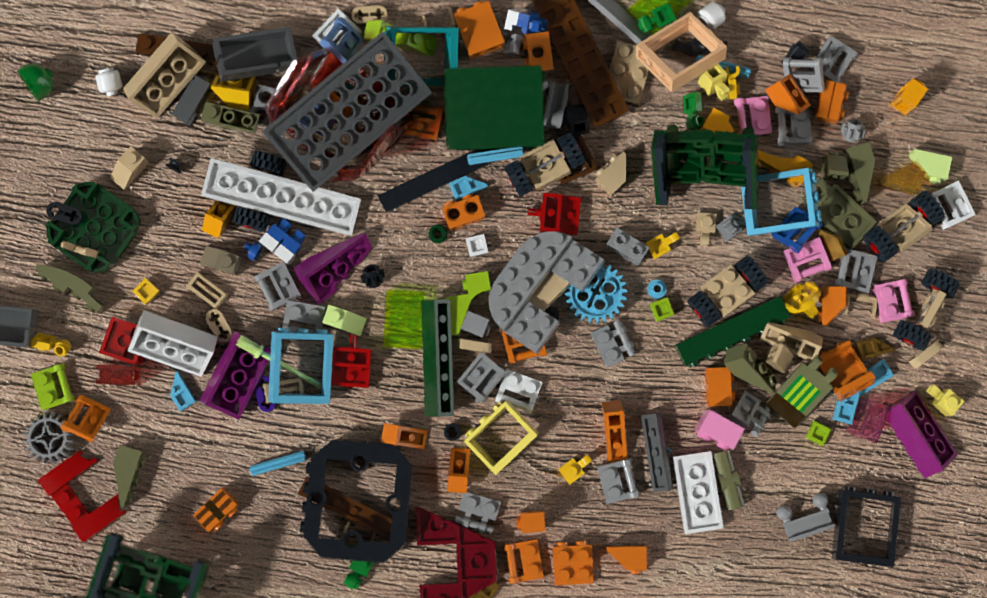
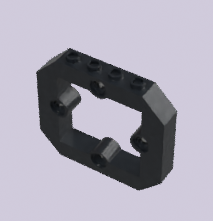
(348, 452)

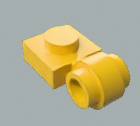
(47, 342)

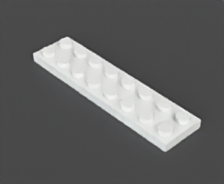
(280, 197)

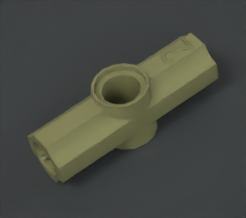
(728, 480)

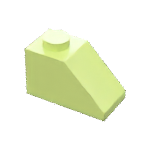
(935, 165)
(344, 320)

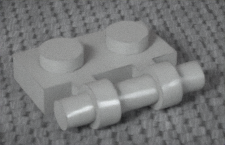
(607, 345)
(745, 410)
(480, 506)

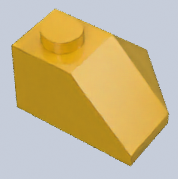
(236, 93)

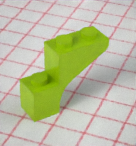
(414, 42)
(475, 285)

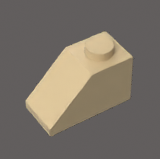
(128, 167)

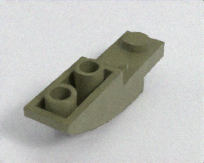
(66, 281)

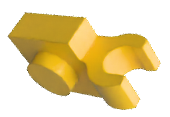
(731, 83)
(660, 245)
(573, 470)

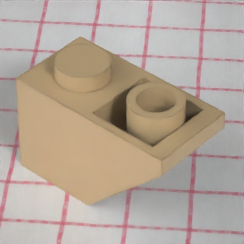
(614, 175)

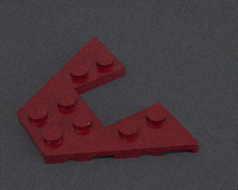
(474, 556)

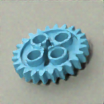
(612, 299)

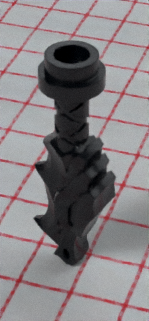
(691, 47)

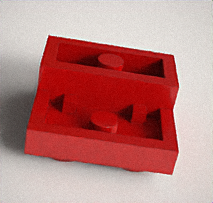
(558, 213)
(351, 365)

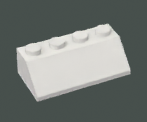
(172, 343)

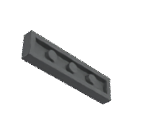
(656, 452)

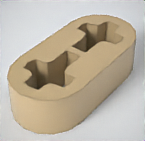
(368, 10)
(215, 328)
(473, 346)
(922, 356)

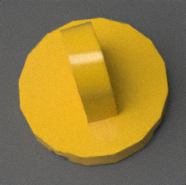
(803, 299)

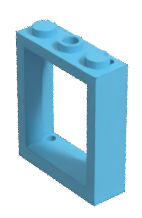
(812, 199)
(275, 359)

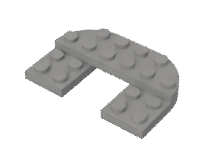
(523, 275)

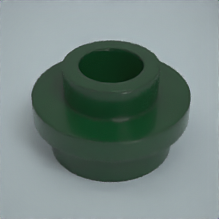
(442, 229)

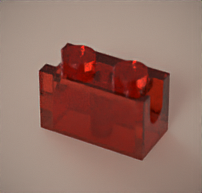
(118, 375)

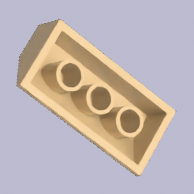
(164, 75)

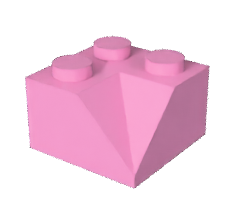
(717, 428)

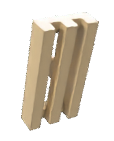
(220, 300)
(299, 387)

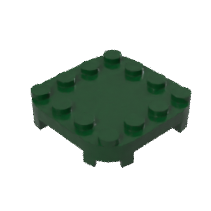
(106, 227)

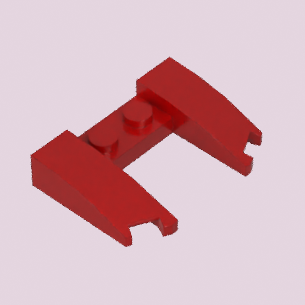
(57, 486)

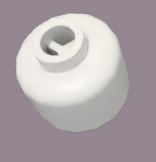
(712, 15)
(109, 81)

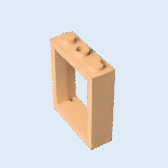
(652, 62)

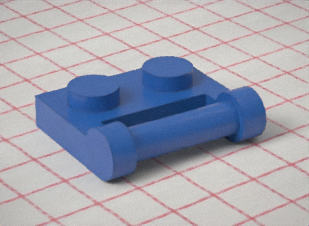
(787, 237)

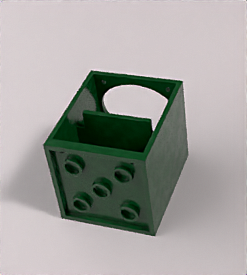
(494, 107)

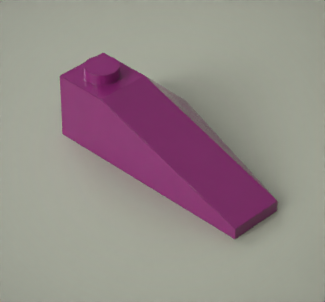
(327, 269)

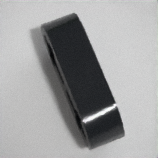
(63, 217)

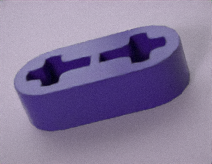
(261, 397)

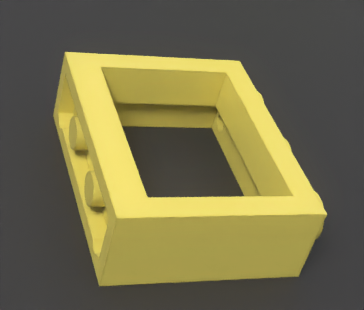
(485, 421)

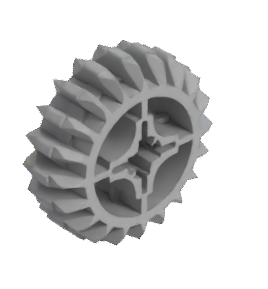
(51, 445)

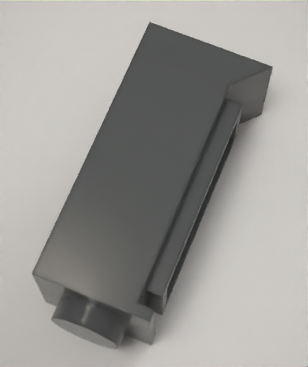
(192, 100)

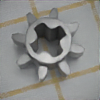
(853, 130)

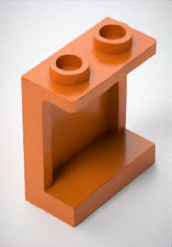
(479, 29)
(851, 373)

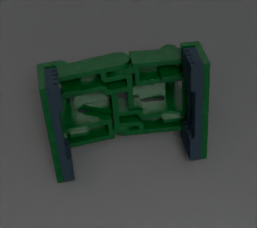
(694, 148)
(137, 569)

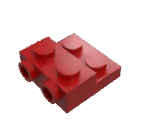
(118, 340)

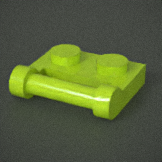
(47, 389)

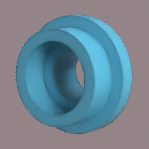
(652, 293)

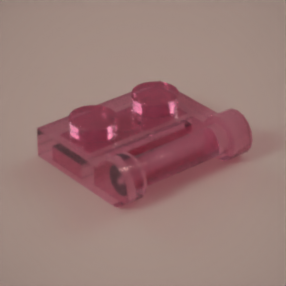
(873, 421)

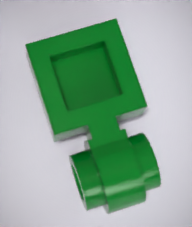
(661, 16)
(692, 105)
(352, 580)

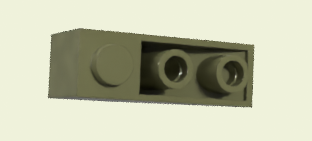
(229, 118)
(860, 165)
(747, 366)
(127, 468)

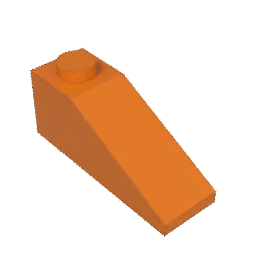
(614, 430)

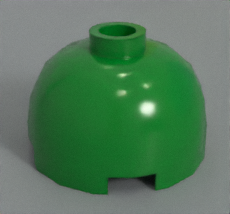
(37, 80)

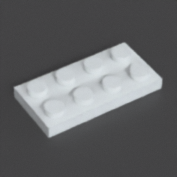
(697, 492)

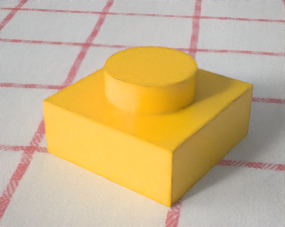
(146, 291)

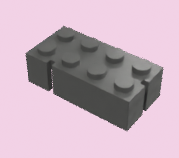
(254, 53)
(17, 326)

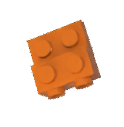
(573, 563)

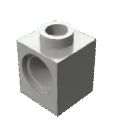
(476, 325)

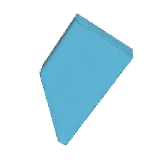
(466, 186)
(181, 393)
(846, 409)

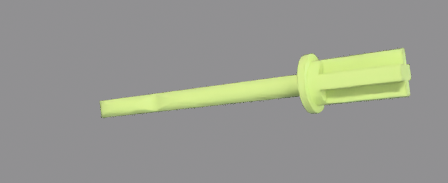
(257, 350)

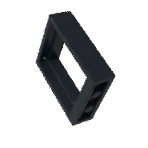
(839, 530)

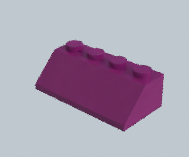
(234, 379)
(921, 434)

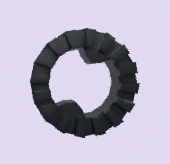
(173, 164)
(458, 430)

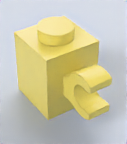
(714, 82)
(945, 400)

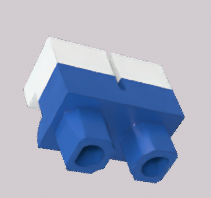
(525, 19)
(282, 244)

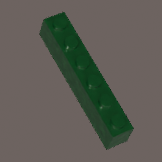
(734, 330)
(437, 358)

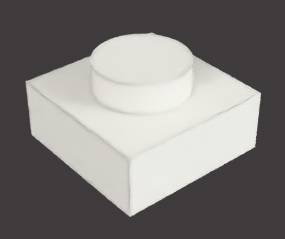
(476, 245)

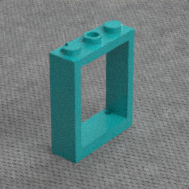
(451, 47)

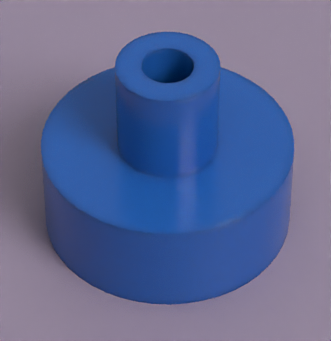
(253, 250)

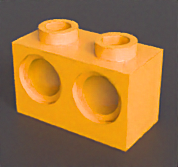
(909, 96)

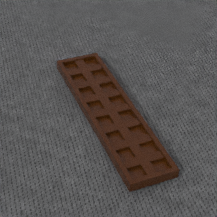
(582, 60)

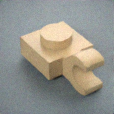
(705, 225)

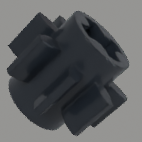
(372, 276)

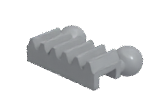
(556, 103)
(808, 524)

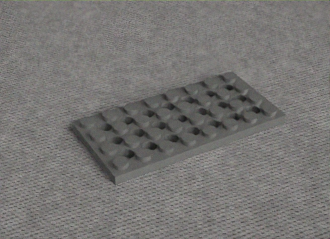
(333, 110)

